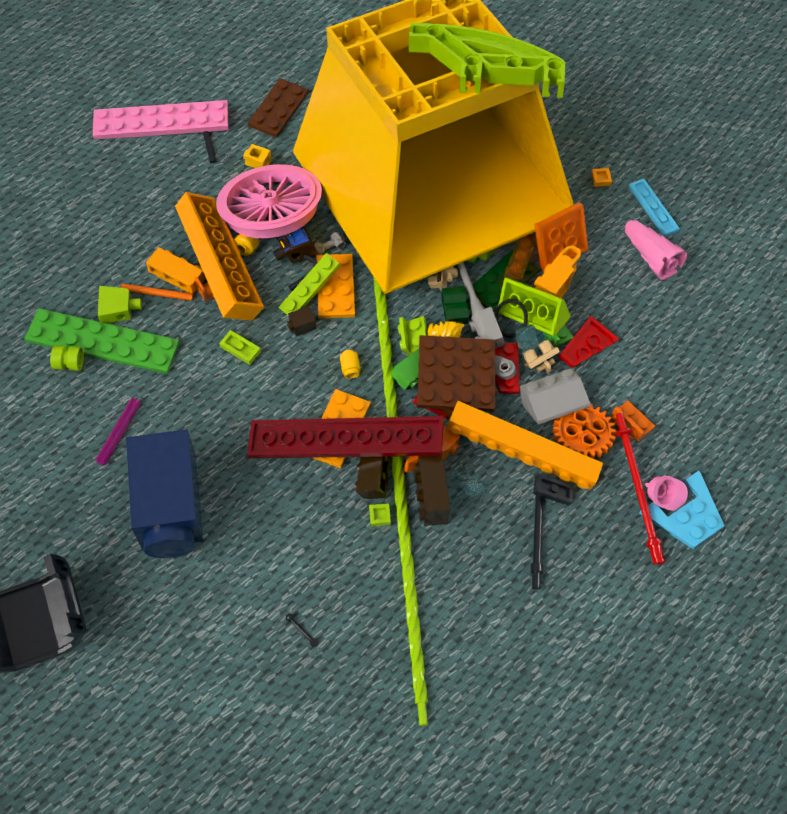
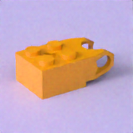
(559, 273)

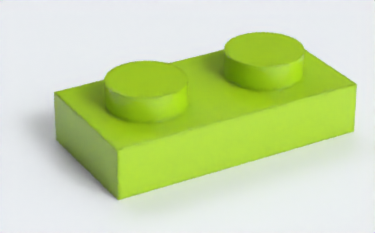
(240, 347)

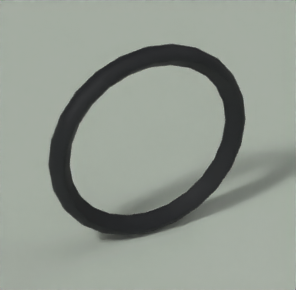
(524, 311)

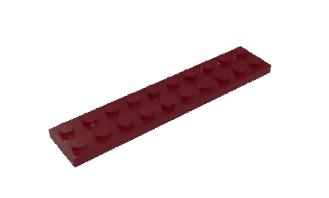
(346, 437)

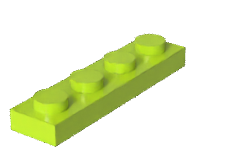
(310, 284)

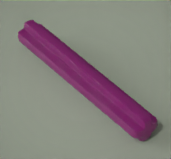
(118, 431)

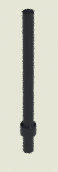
(536, 566)

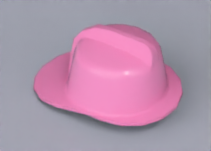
(667, 492)

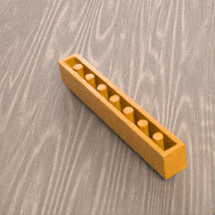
(524, 445)

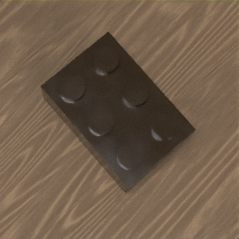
(431, 490)

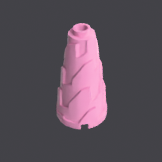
(656, 249)

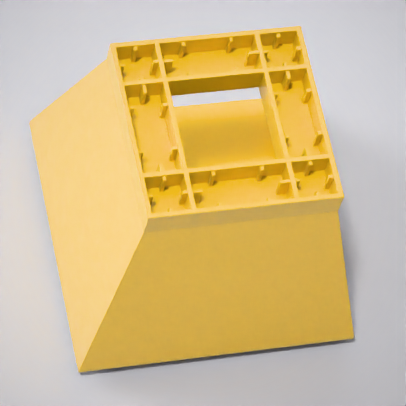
(414, 162)

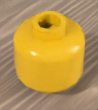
(246, 245)

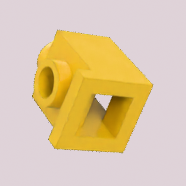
(257, 156)

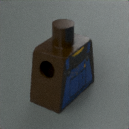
(295, 246)

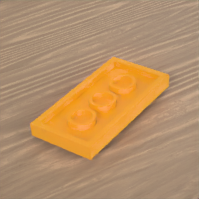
(337, 295)
(343, 406)

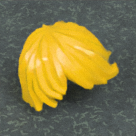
(449, 329)

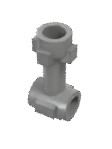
(336, 240)

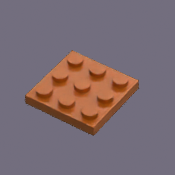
(561, 231)

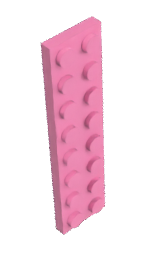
(160, 119)

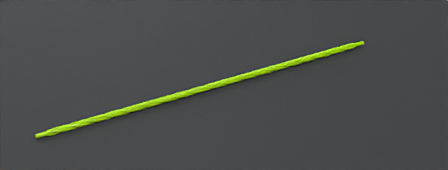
(402, 517)

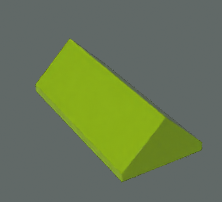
(544, 310)

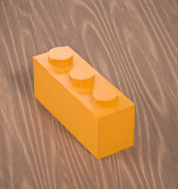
(175, 270)

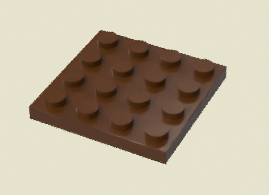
(456, 371)

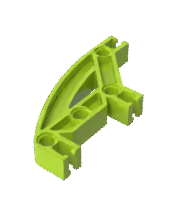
(489, 56)

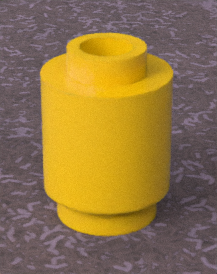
(350, 364)

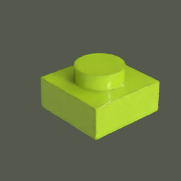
(379, 515)

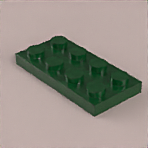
(489, 286)

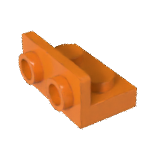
(634, 419)

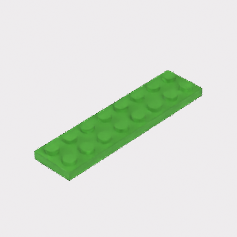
(103, 340)

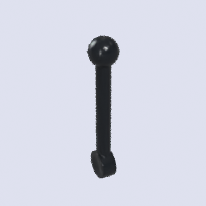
(313, 641)

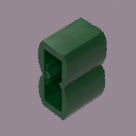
(455, 304)

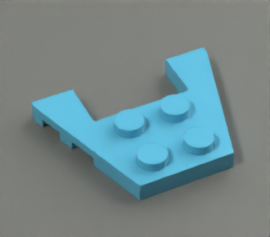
(693, 521)

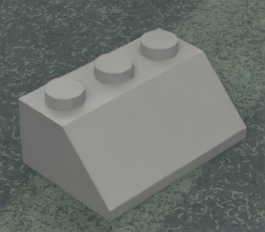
(554, 396)

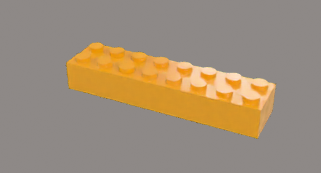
(219, 257)

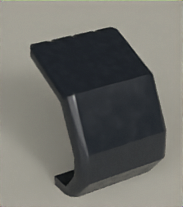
(40, 618)

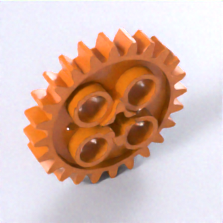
(585, 431)

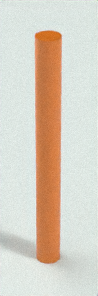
(158, 292)

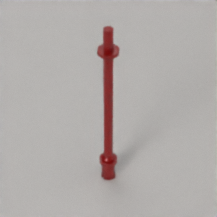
(653, 542)

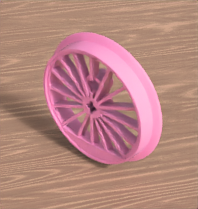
(265, 202)

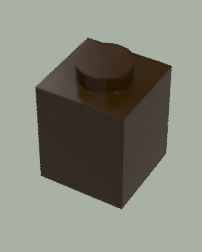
(301, 321)

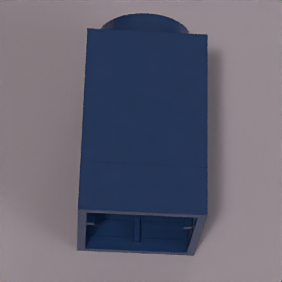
(164, 493)

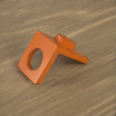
(204, 290)

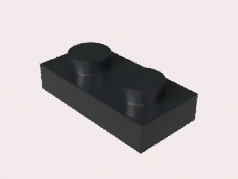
(553, 489)

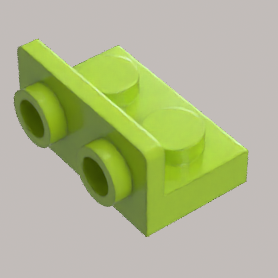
(410, 333)

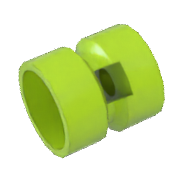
(65, 357)

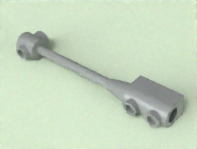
(482, 319)

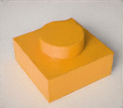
(601, 177)

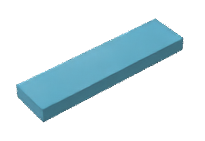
(654, 207)

